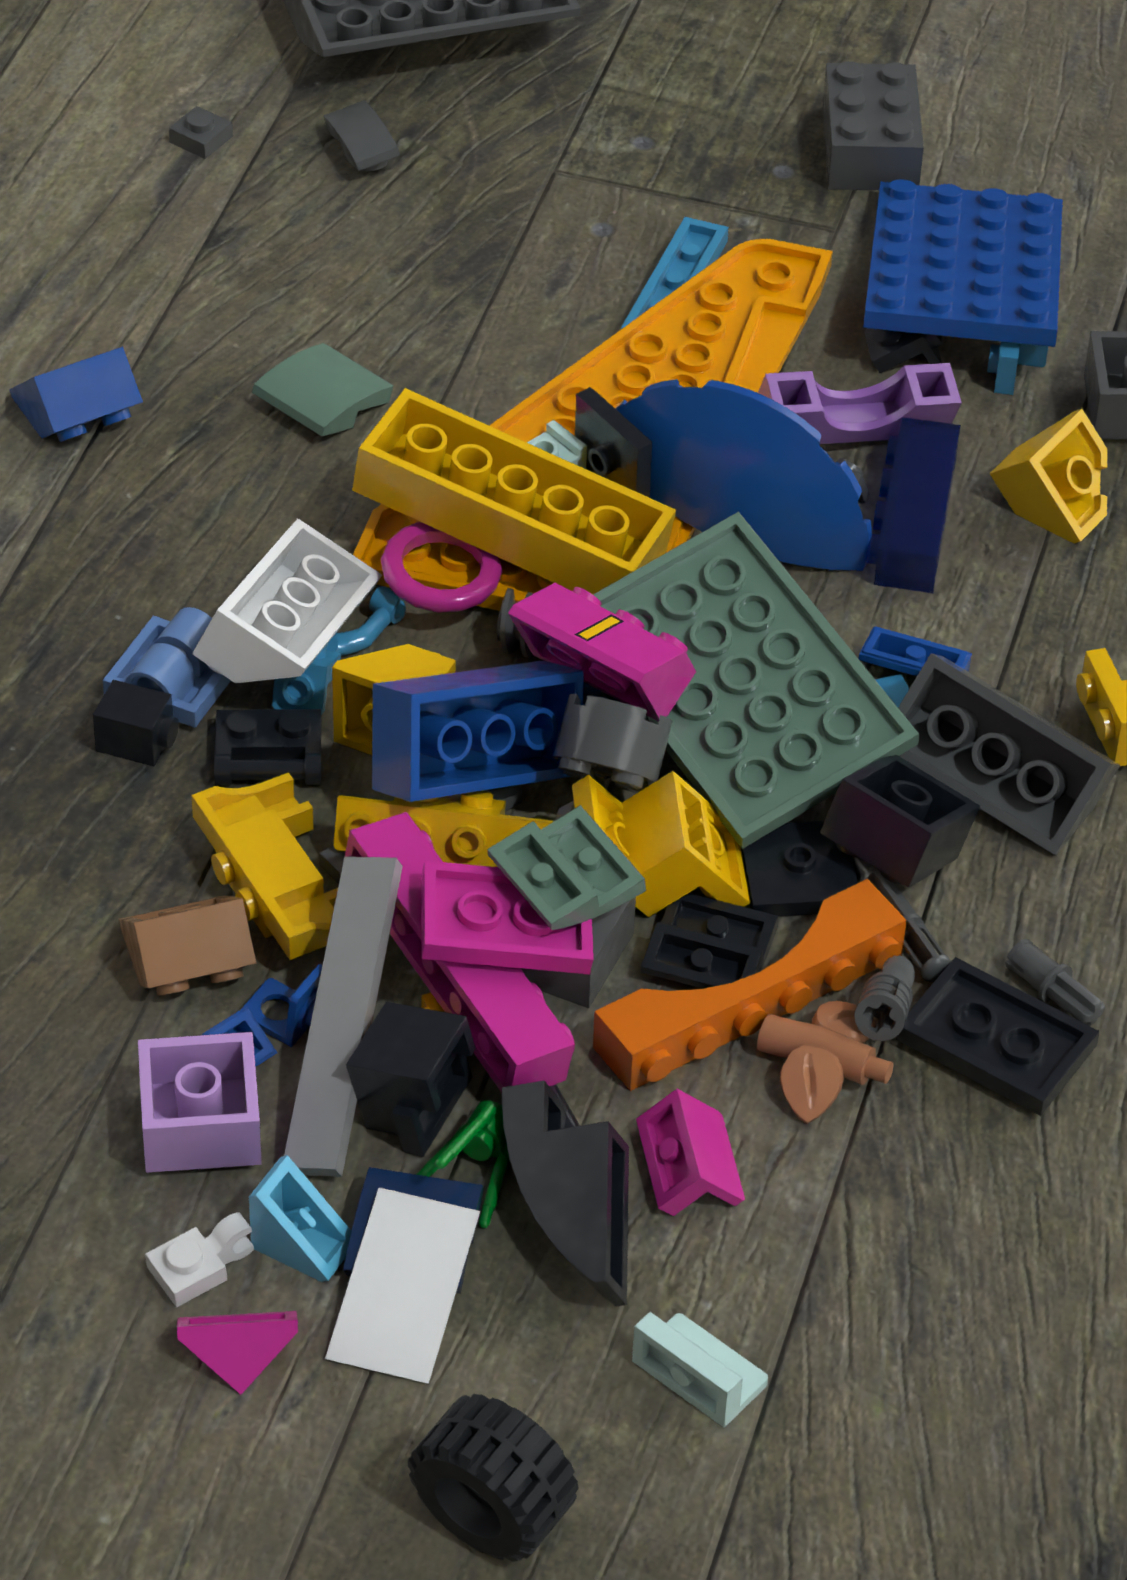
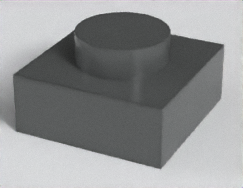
(200, 132)

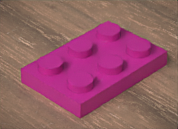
(484, 920)

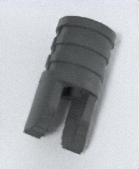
(885, 1002)

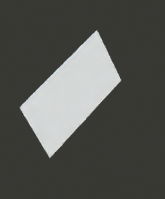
(403, 1285)

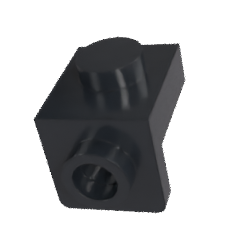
(894, 347)

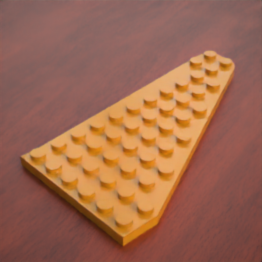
(718, 326)

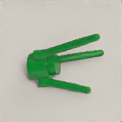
(480, 1139)

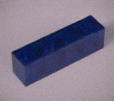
(915, 506)

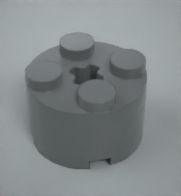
(612, 742)

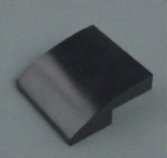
(709, 942)

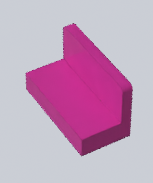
(688, 1153)

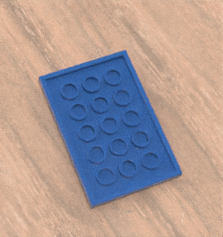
(965, 263)

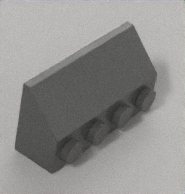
(1003, 754)

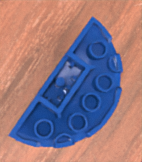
(746, 454)

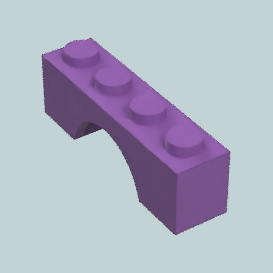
(870, 412)

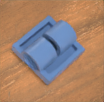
(164, 662)

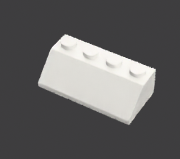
(286, 608)

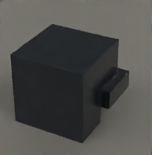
(411, 1072)

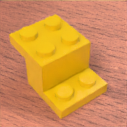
(670, 840)

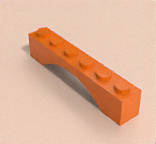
(662, 1029)

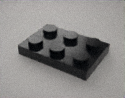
(998, 1036)

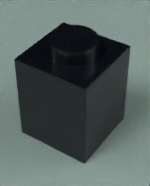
(134, 723)

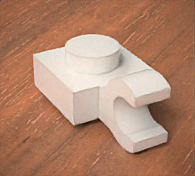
(197, 1264)

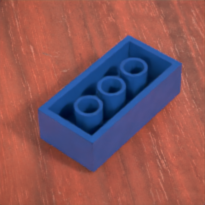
(469, 729)

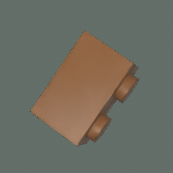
(189, 943)

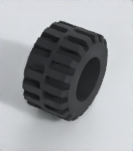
(493, 1477)

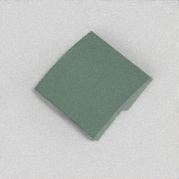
(322, 389)
(567, 869)

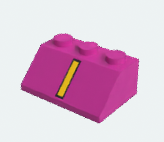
(607, 646)

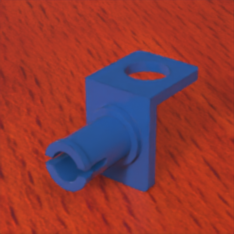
(300, 1007)

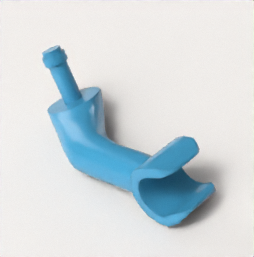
(386, 609)

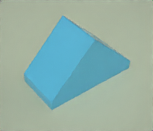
(296, 1223)

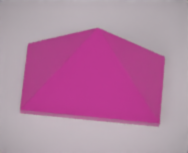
(238, 1344)

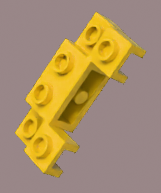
(264, 862)

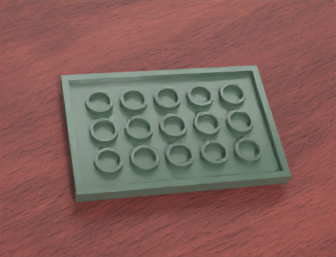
(775, 689)

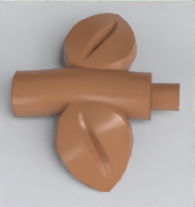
(821, 1057)

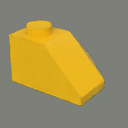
(1057, 478)

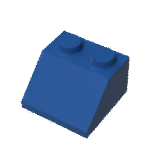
(79, 394)

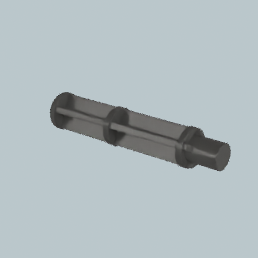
(932, 962)

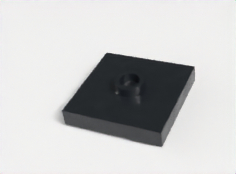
(613, 443)
(795, 870)

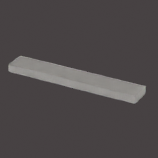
(342, 1013)

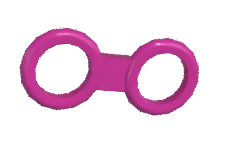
(431, 598)

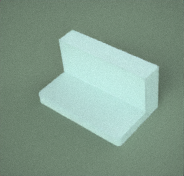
(697, 1366)

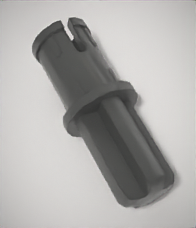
(1054, 982)

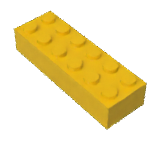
(508, 496)

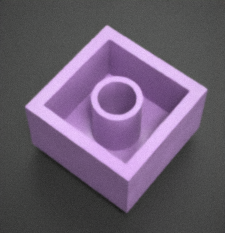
(199, 1102)

